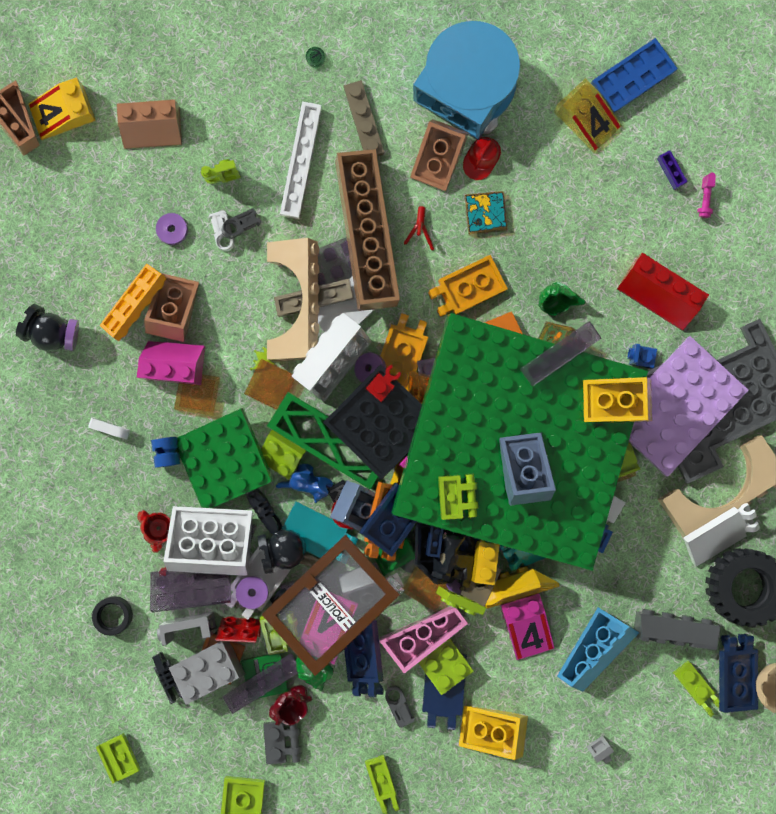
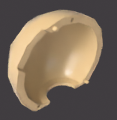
(767, 687)

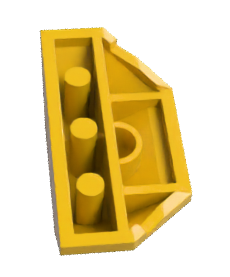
(519, 585)

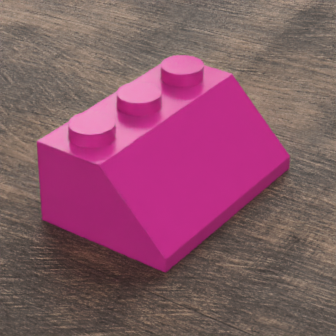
(171, 362)

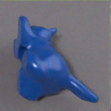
(305, 481)

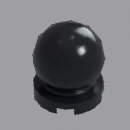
(43, 329)
(283, 550)

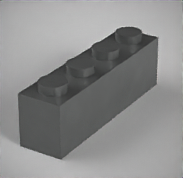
(676, 630)

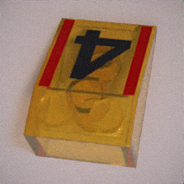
(588, 115)

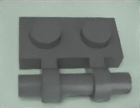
(275, 743)

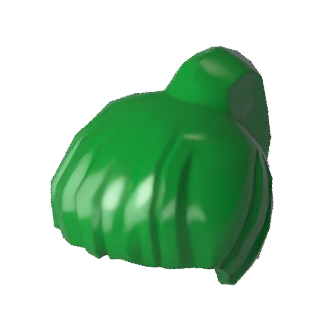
(558, 299)
(318, 680)

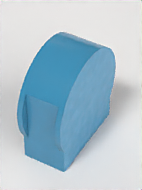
(469, 76)

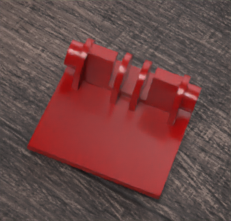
(238, 629)

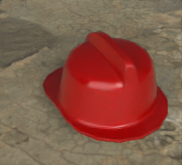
(481, 158)

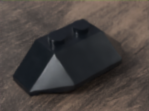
(426, 563)

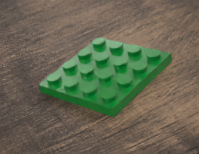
(223, 459)

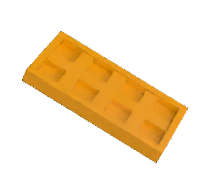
(133, 302)

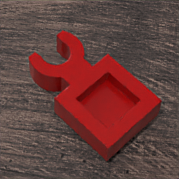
(382, 386)

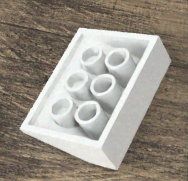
(332, 357)
(209, 541)

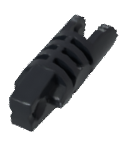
(264, 510)
(165, 677)

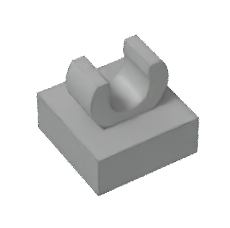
(600, 750)

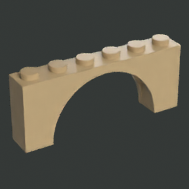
(302, 259)
(759, 478)

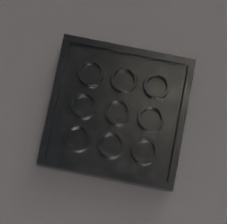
(375, 429)

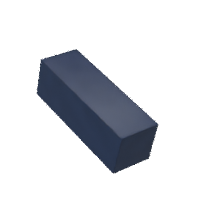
(434, 541)

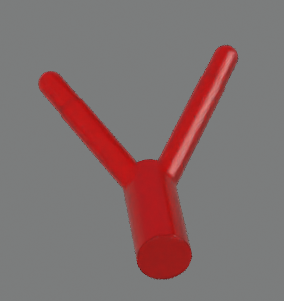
(420, 226)

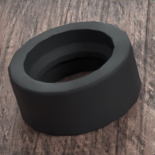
(97, 621)

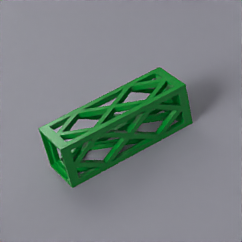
(284, 413)

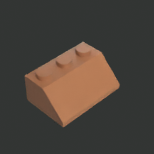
(149, 123)

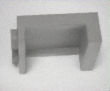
(204, 620)

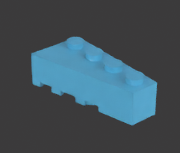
(596, 648)

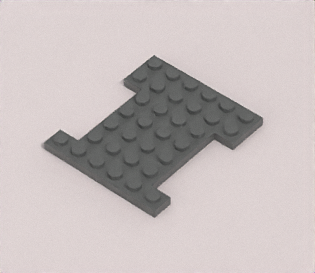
(756, 370)

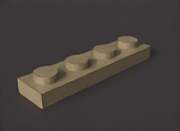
(363, 117)
(328, 295)

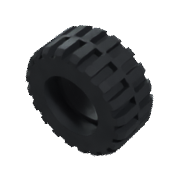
(721, 587)

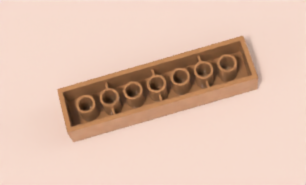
(367, 230)

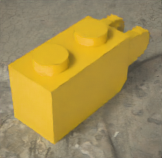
(485, 562)

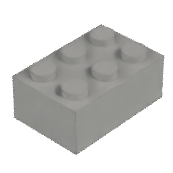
(206, 671)

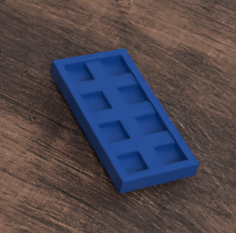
(634, 75)

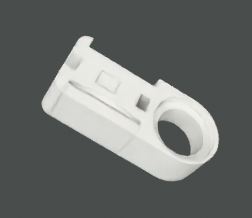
(217, 221)
(109, 428)

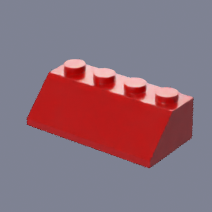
(662, 291)

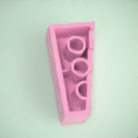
(421, 637)

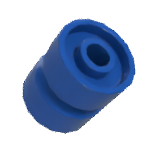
(165, 452)

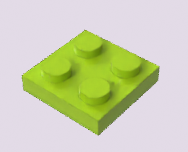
(282, 454)
(459, 601)
(445, 666)
(242, 795)

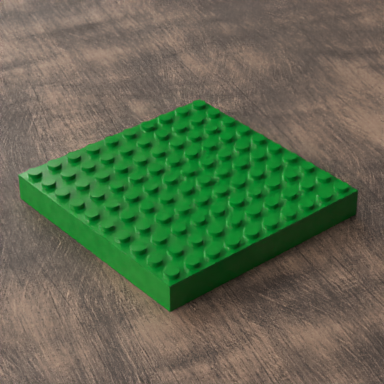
(483, 396)

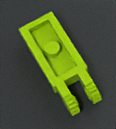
(696, 686)
(382, 782)

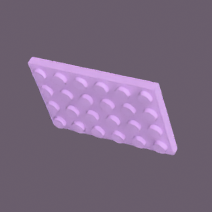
(687, 402)

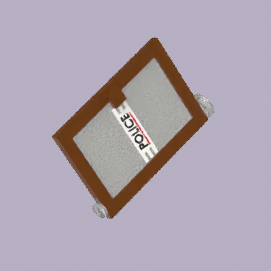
(331, 605)

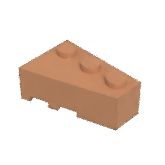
(16, 119)

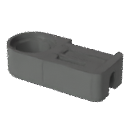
(242, 223)
(399, 708)

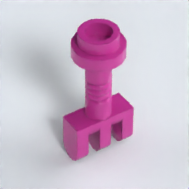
(708, 183)

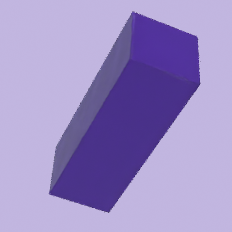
(672, 170)

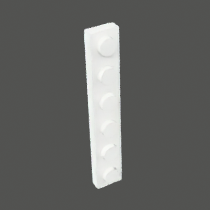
(300, 160)

